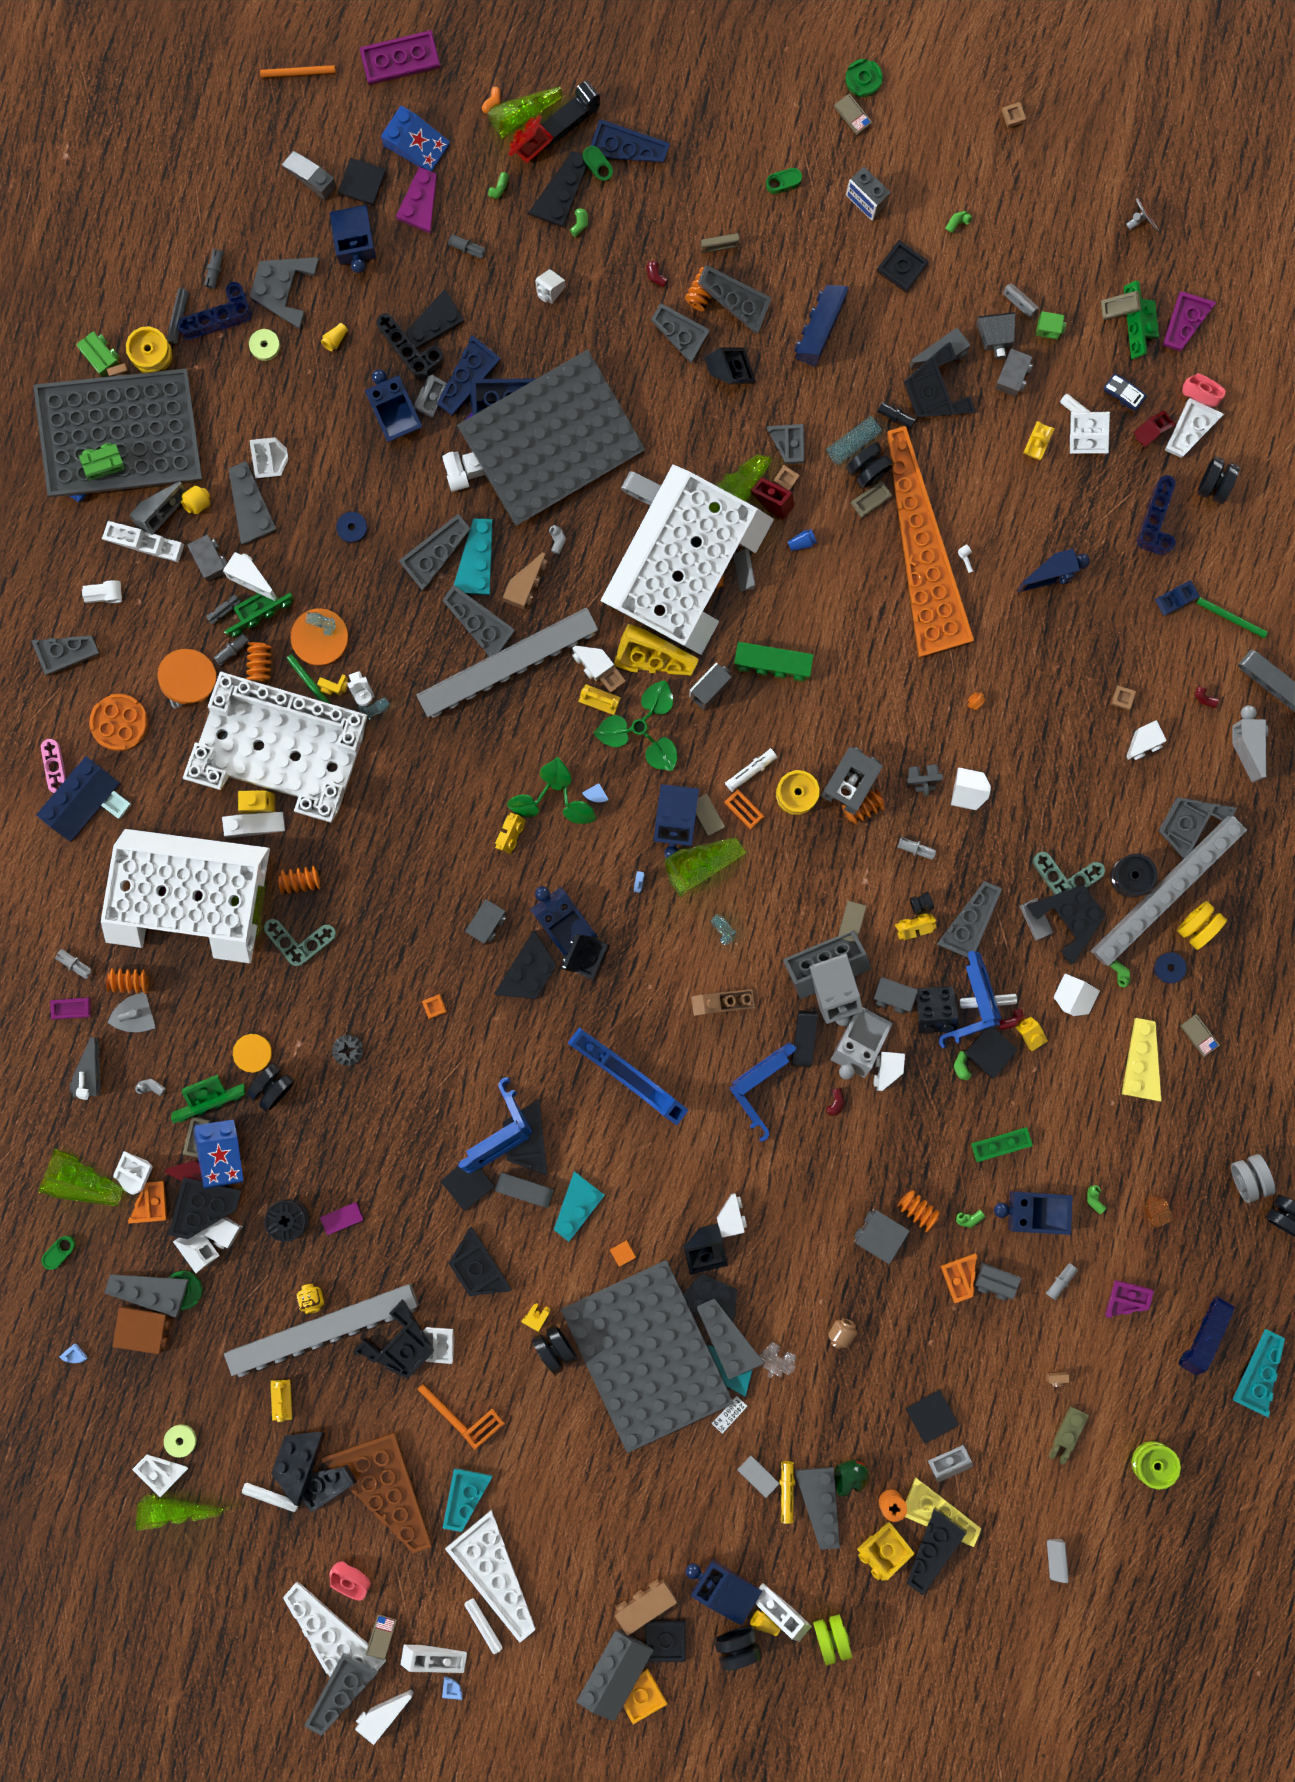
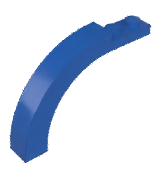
(628, 1075)

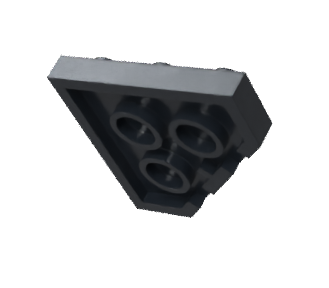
(201, 1207)

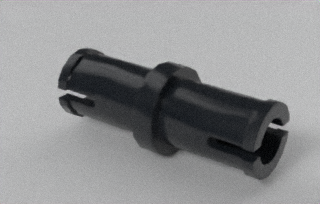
(896, 415)

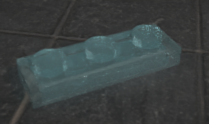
(854, 440)

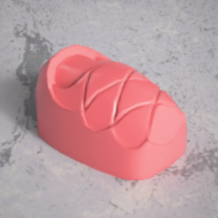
(1203, 390)
(349, 1581)

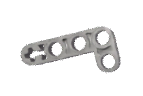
(640, 488)

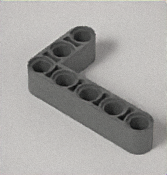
(1269, 677)

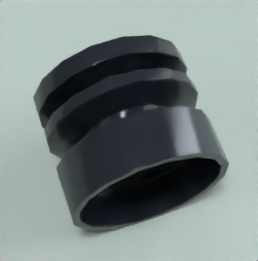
(291, 1209)

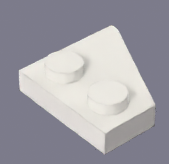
(159, 1473)

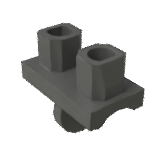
(932, 777)

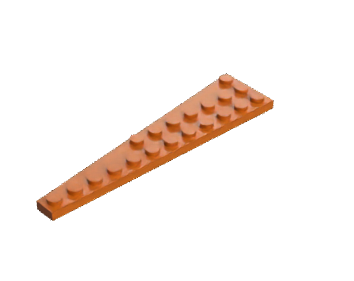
(934, 596)

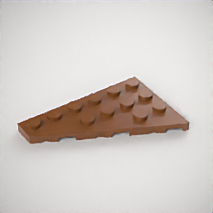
(385, 1488)

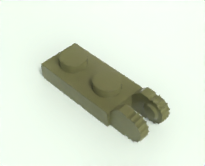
(1068, 1433)

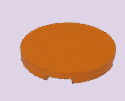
(315, 646)
(186, 676)
(118, 722)

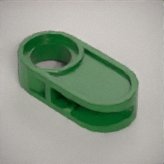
(595, 159)
(788, 180)
(56, 1255)

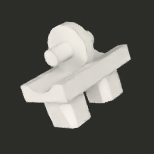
(360, 689)

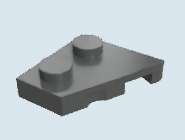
(789, 442)

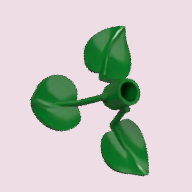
(614, 728)
(557, 777)

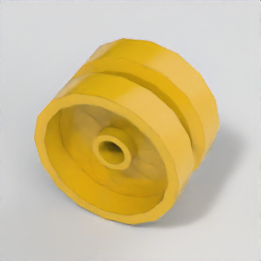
(149, 350)
(794, 803)
(1202, 924)

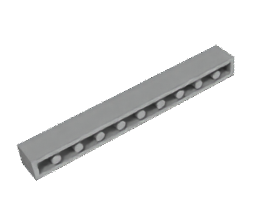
(506, 662)
(1168, 890)
(318, 1330)

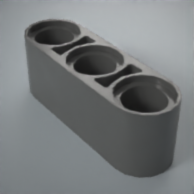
(524, 1189)

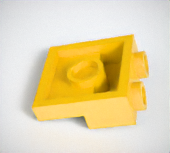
(885, 1552)

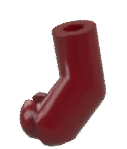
(653, 274)
(1203, 699)
(1014, 1021)
(838, 1103)

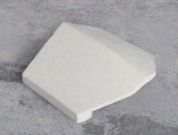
(268, 457)
(970, 789)
(1075, 996)
(132, 1173)
(442, 1343)

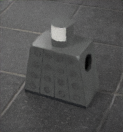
(997, 332)

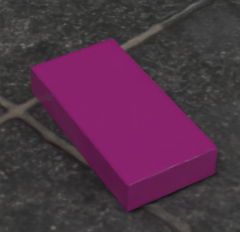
(70, 1008)
(341, 1218)

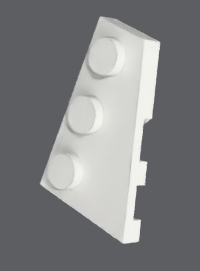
(1191, 426)

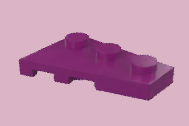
(419, 201)
(1185, 319)

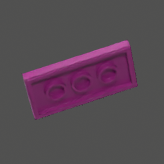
(400, 57)

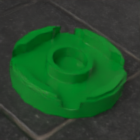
(863, 78)
(194, 1289)

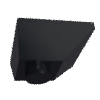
(730, 365)
(705, 1250)

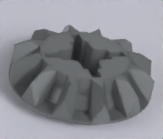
(355, 1055)

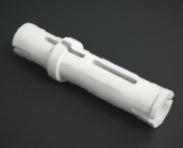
(757, 765)

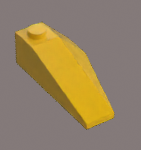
(648, 652)

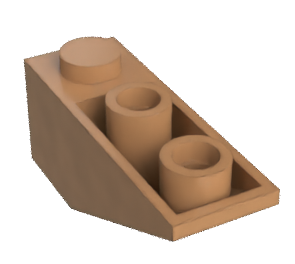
(521, 585)
(722, 1002)

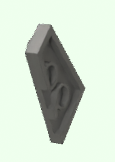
(680, 331)
(65, 652)

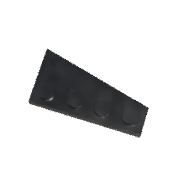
(561, 191)
(935, 1549)

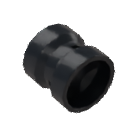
(922, 903)

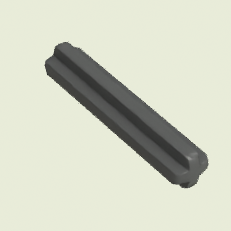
(178, 313)

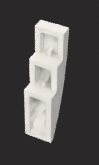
(143, 541)

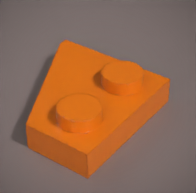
(150, 1204)
(960, 1277)

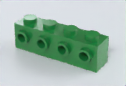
(773, 661)

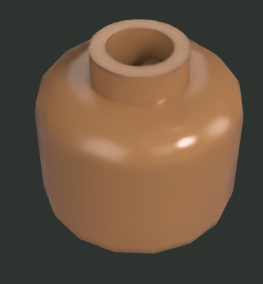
(842, 1333)

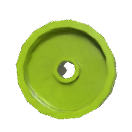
(1164, 1473)
(834, 1639)

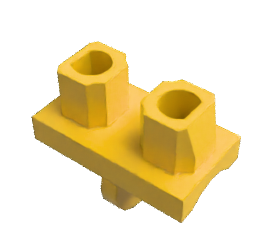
(1038, 440)

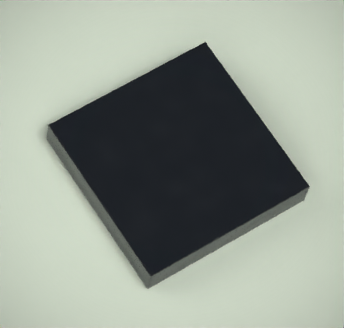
(361, 181)
(902, 266)
(990, 1052)
(467, 1187)
(931, 1416)
(667, 1640)

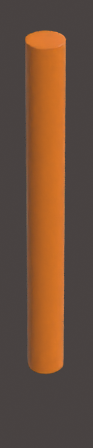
(297, 71)
(443, 1410)

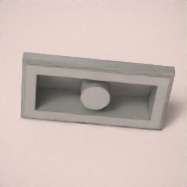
(1020, 300)
(429, 395)
(744, 570)
(1038, 927)
(950, 1463)
(1057, 1560)

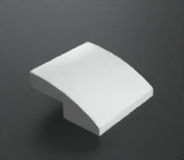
(1089, 432)

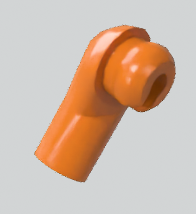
(493, 100)

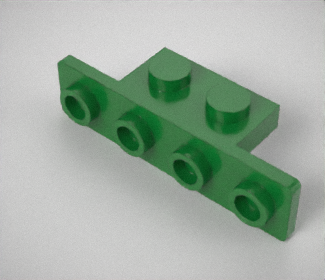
(1141, 324)
(254, 610)
(205, 1096)

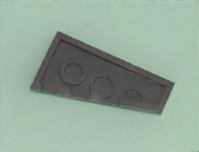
(251, 511)
(432, 553)

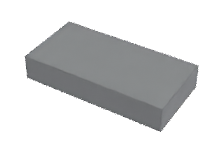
(758, 1476)

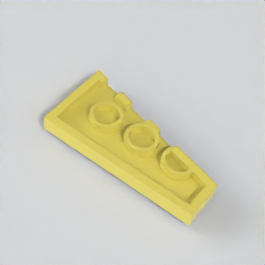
(1142, 1066)
(920, 1506)

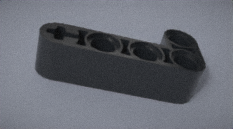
(573, 113)
(405, 345)

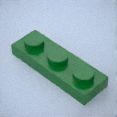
(1001, 1144)

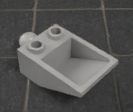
(1250, 743)
(836, 990)
(860, 1044)

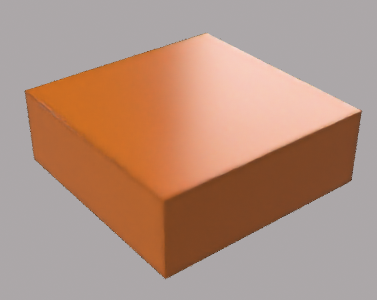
(434, 1006)
(622, 1253)

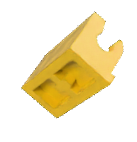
(535, 1320)

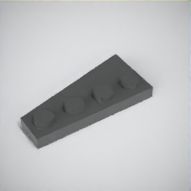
(736, 297)
(482, 624)
(971, 922)
(150, 1292)
(731, 1346)
(820, 1500)
(341, 1689)

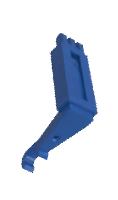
(984, 998)
(754, 1077)
(501, 1141)

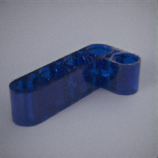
(213, 314)
(1158, 513)
(1208, 1338)

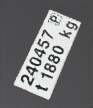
(729, 1414)

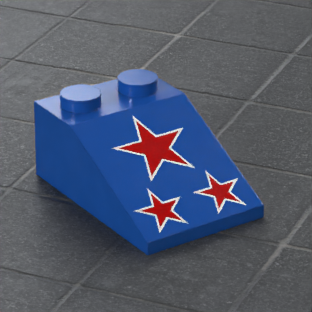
(414, 139)
(218, 1153)

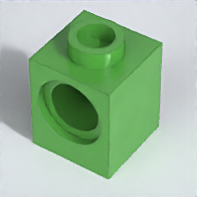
(1050, 325)

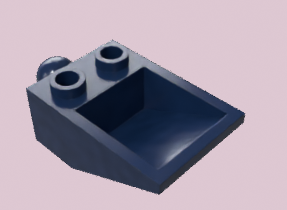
(353, 237)
(392, 407)
(1058, 568)
(676, 814)
(560, 917)
(1042, 1212)
(727, 1591)

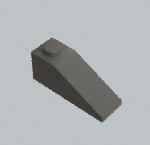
(310, 175)
(959, 344)
(156, 509)
(90, 1066)

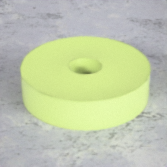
(264, 336)
(189, 1440)

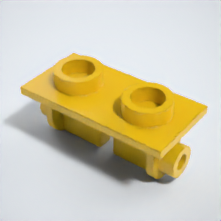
(599, 699)
(508, 840)
(924, 923)
(281, 1400)

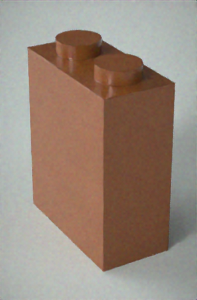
(141, 1330)

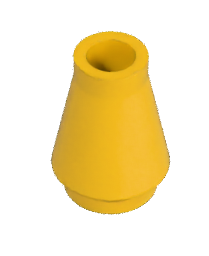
(334, 337)
(764, 1623)

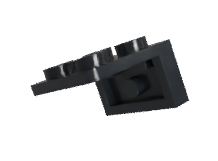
(585, 956)
(936, 1010)

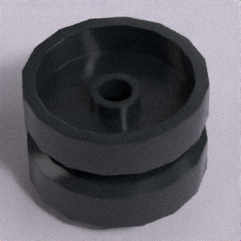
(870, 465)
(1219, 481)
(1122, 879)
(271, 1087)
(1286, 1219)
(552, 1351)
(738, 1648)

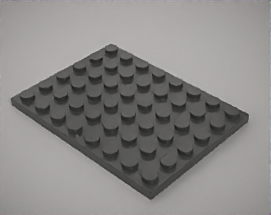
(140, 413)
(551, 437)
(647, 1356)

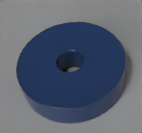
(348, 519)
(1162, 972)

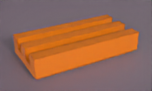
(738, 814)
(490, 1433)

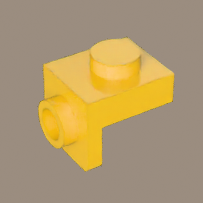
(329, 687)
(1032, 1033)

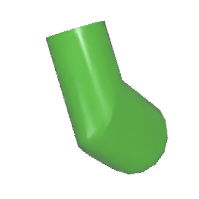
(501, 185)
(958, 218)
(582, 222)
(1123, 973)
(960, 1067)
(1093, 1199)
(968, 1220)

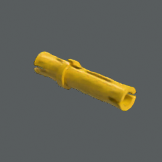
(787, 1498)

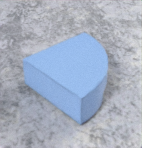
(596, 794)
(639, 882)
(74, 1355)
(451, 1689)

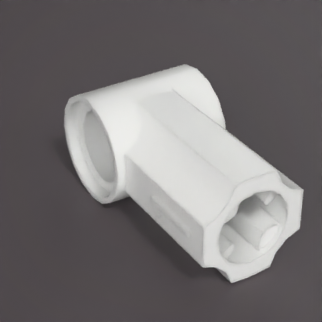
(456, 476)
(108, 591)

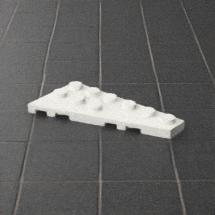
(488, 1566)
(326, 1631)

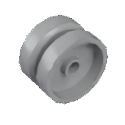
(1253, 1178)

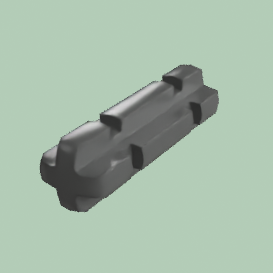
(223, 609)

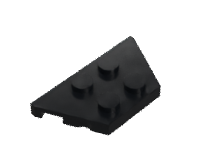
(528, 972)
(532, 1151)
(476, 1267)
(296, 1463)

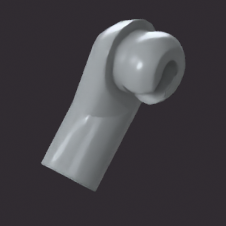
(558, 537)
(149, 1085)

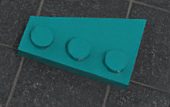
(577, 1206)
(463, 1497)

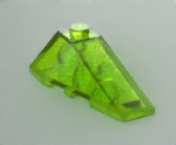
(516, 112)
(743, 480)
(695, 865)
(74, 1181)
(158, 1511)

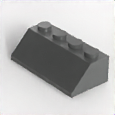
(799, 963)
(615, 1675)

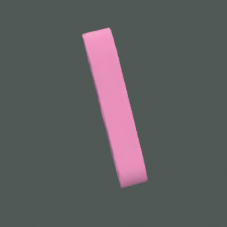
(56, 752)

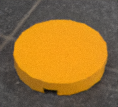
(252, 1053)

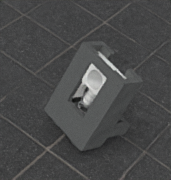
(859, 769)

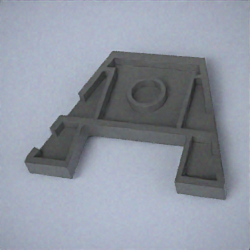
(274, 284)
(1186, 821)

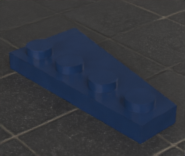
(626, 144)
(475, 363)

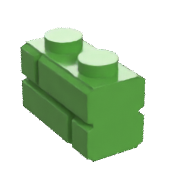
(98, 354)
(101, 461)

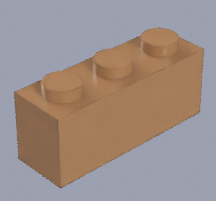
(645, 1606)

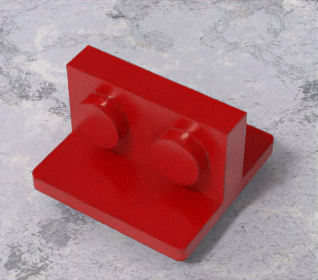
(530, 140)

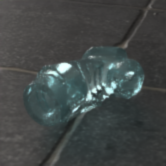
(320, 621)
(376, 708)
(723, 927)

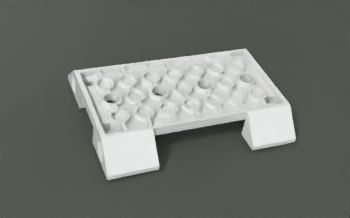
(665, 547)
(285, 726)
(184, 869)

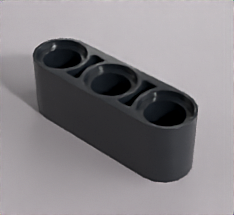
(804, 1038)

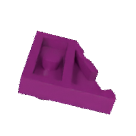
(1128, 1298)

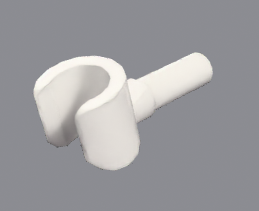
(963, 553)
(81, 1092)

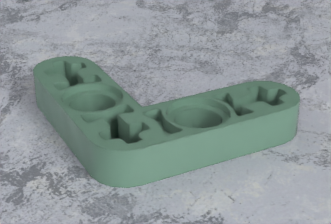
(1067, 883)
(302, 947)

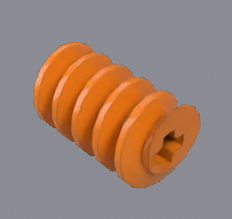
(696, 294)
(258, 662)
(869, 804)
(298, 880)
(127, 981)
(919, 1210)
(897, 1511)

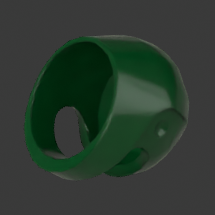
(853, 1475)

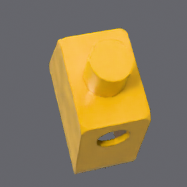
(255, 802)

